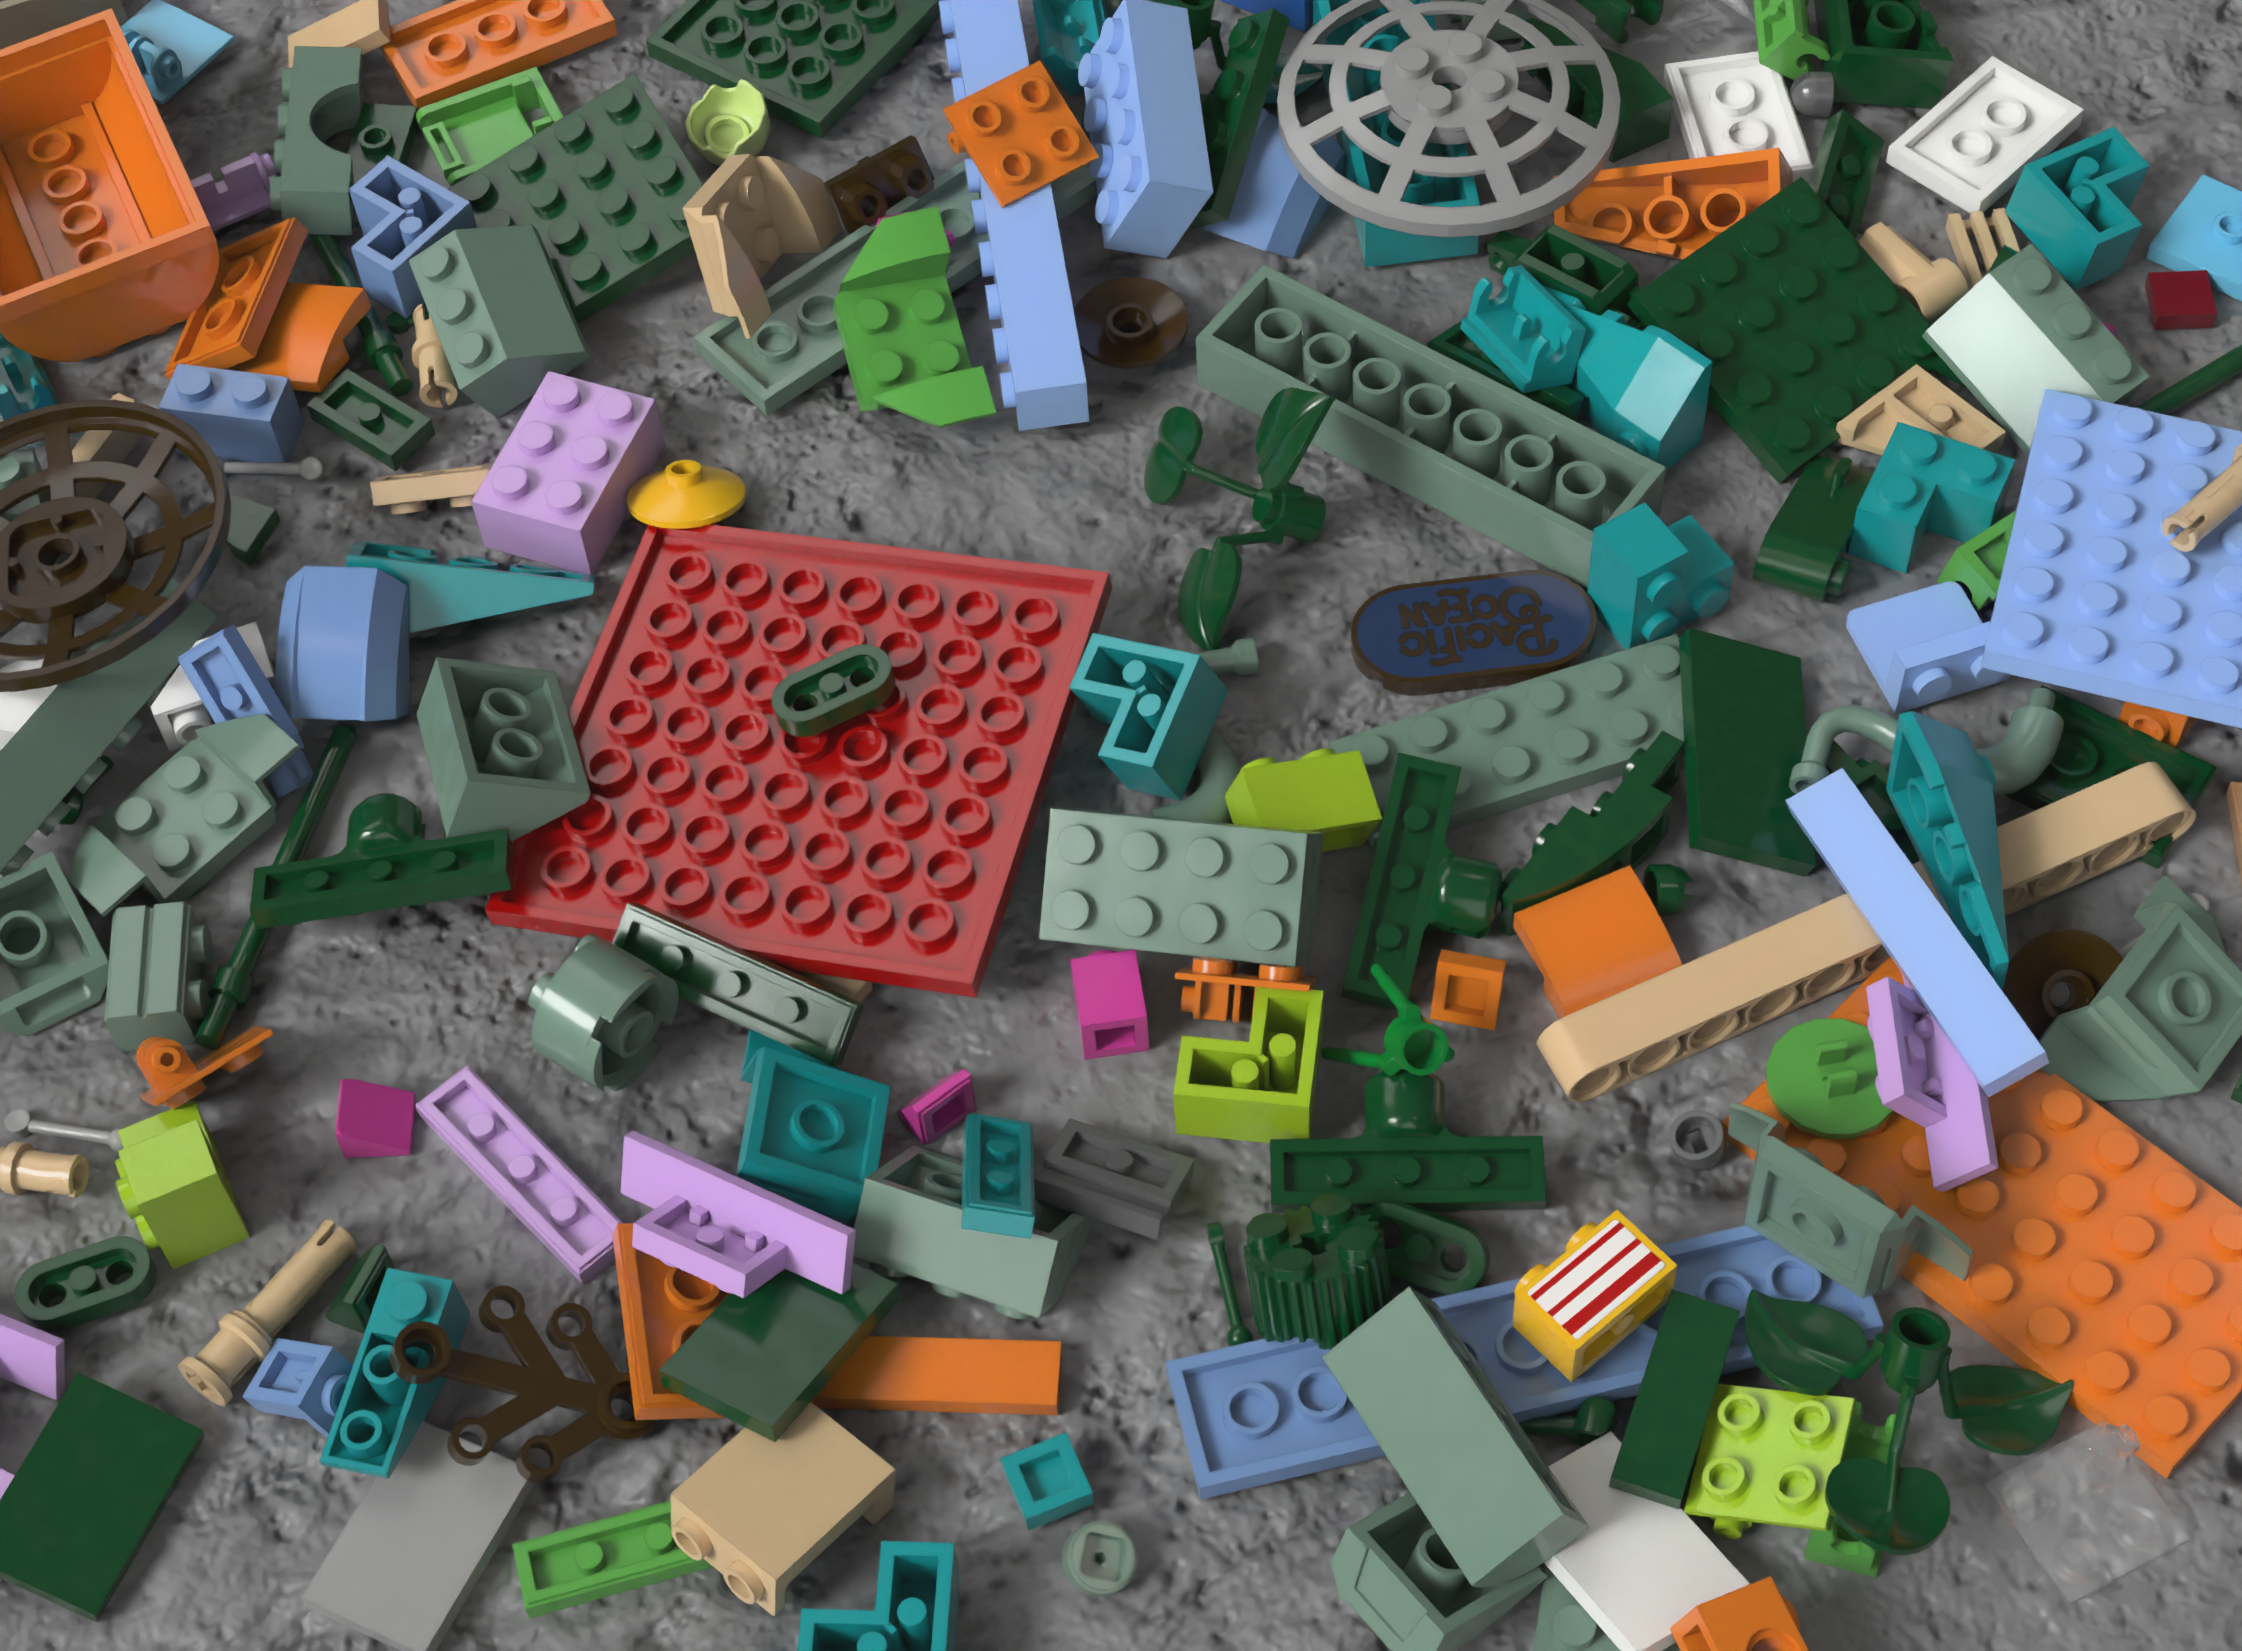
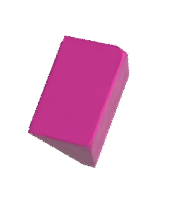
(939, 1107)
(374, 1120)

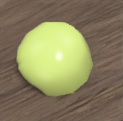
(728, 122)

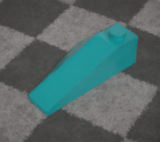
(1639, 384)
(467, 585)
(1951, 820)

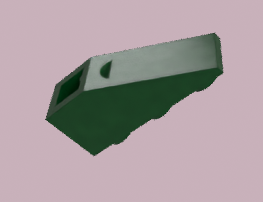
(1643, 103)

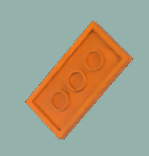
(487, 41)

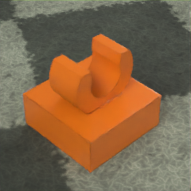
(1468, 989)

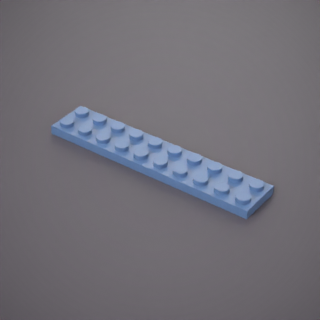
(1280, 1413)

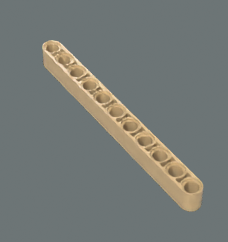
(1836, 947)

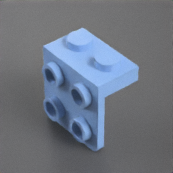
(1923, 645)

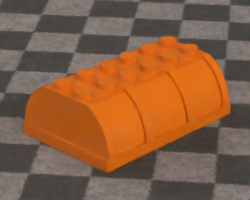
(92, 200)

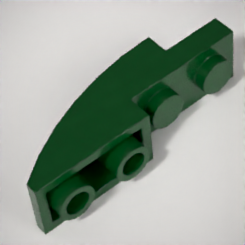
(1616, 834)

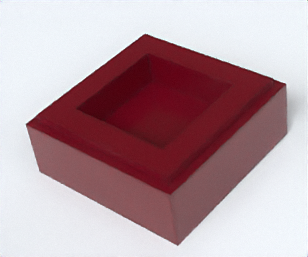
(2180, 300)

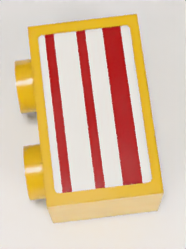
(1592, 1294)

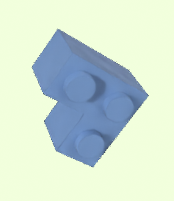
(398, 220)

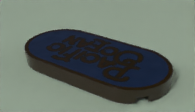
(1472, 631)

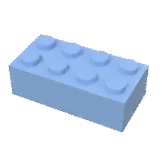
(1145, 128)

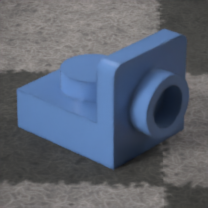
(300, 1382)

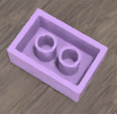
(568, 473)

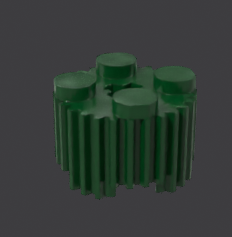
(1316, 1271)

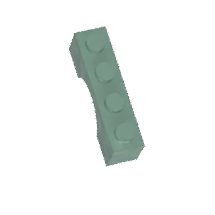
(323, 99)

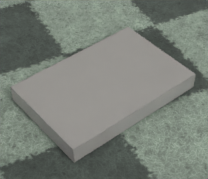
(418, 1543)

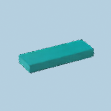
(998, 1176)

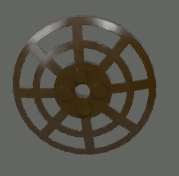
(97, 539)

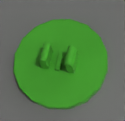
(1825, 1079)

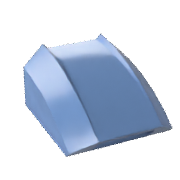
(1273, 201)
(343, 645)

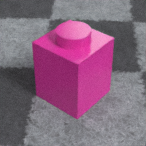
(1109, 1004)

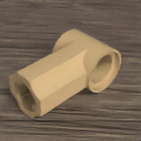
(1926, 284)

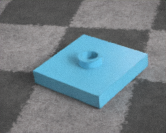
(2205, 236)

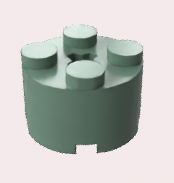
(602, 1013)

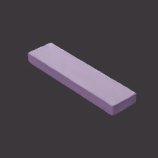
(522, 1172)

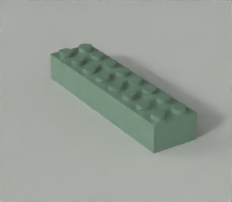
(1427, 422)

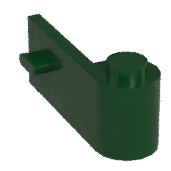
(1812, 530)

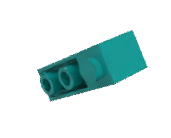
(377, 1407)

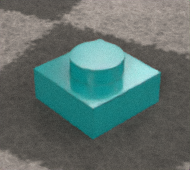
(1047, 1481)

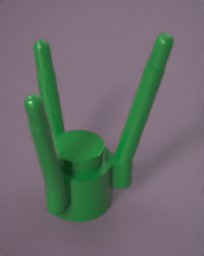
(1409, 1040)

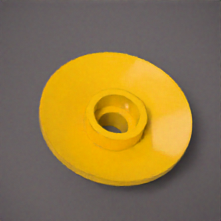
(686, 496)

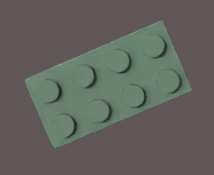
(1181, 886)

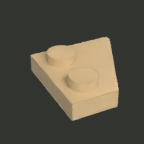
(1919, 402)

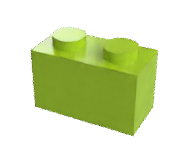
(1313, 794)

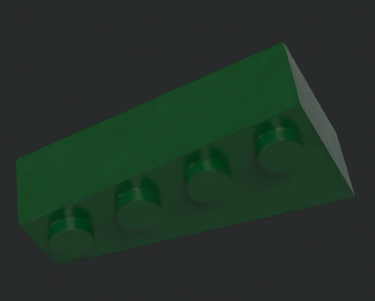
(1883, 52)

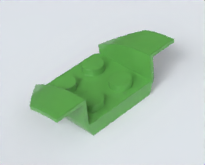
(904, 327)

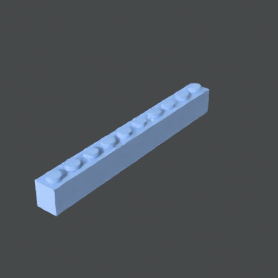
(1023, 239)

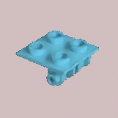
(171, 46)

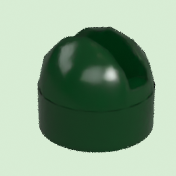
(1666, 888)

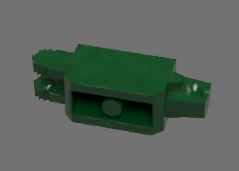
(1572, 267)

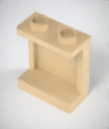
(775, 1506)

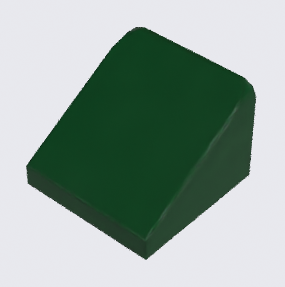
(360, 1290)

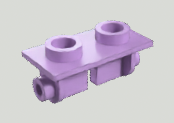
(239, 194)

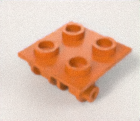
(1019, 134)
(1212, 985)
(178, 1079)

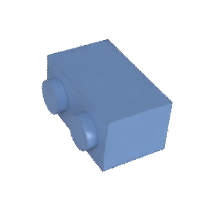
(236, 412)

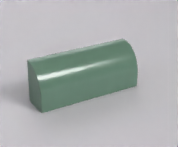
(1454, 1442)

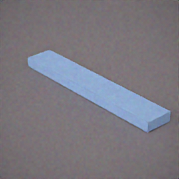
(1917, 933)

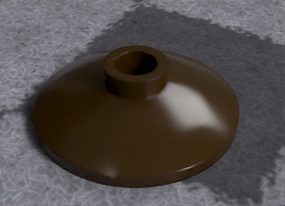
(1130, 322)
(2054, 957)

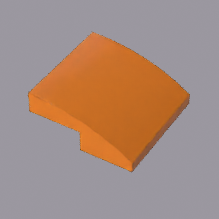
(308, 334)
(1596, 941)

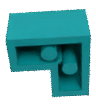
(2079, 206)
(1928, 486)
(1655, 576)
(1157, 709)
(912, 1608)

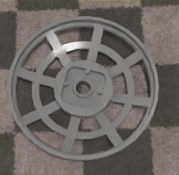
(1439, 116)

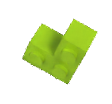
(1259, 1085)
(178, 1186)

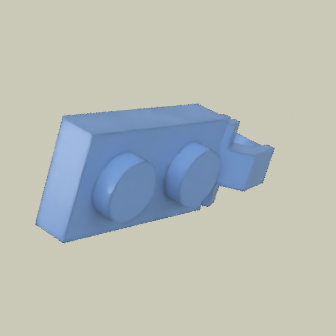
(235, 688)

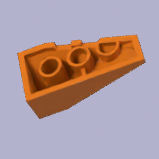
(1676, 203)

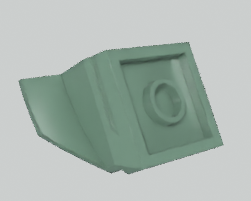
(184, 817)
(2159, 1016)
(1830, 1222)

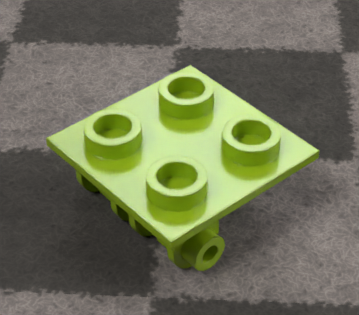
(1768, 1458)

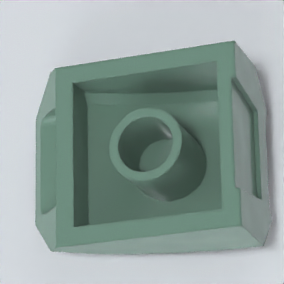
(46, 950)
(1410, 1585)

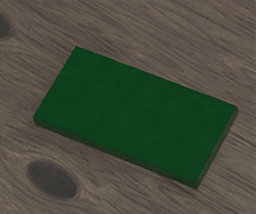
(1740, 748)

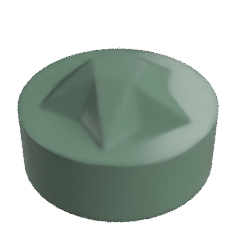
(1099, 1558)

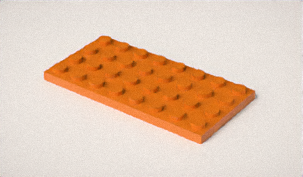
(2085, 1256)

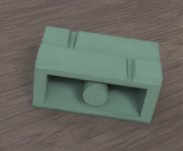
(156, 974)

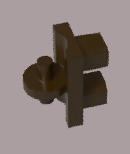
(880, 183)

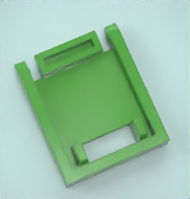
(485, 122)

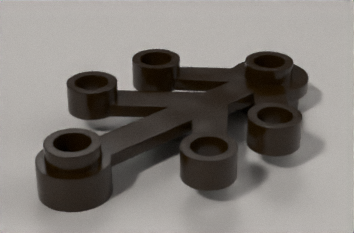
(536, 1383)

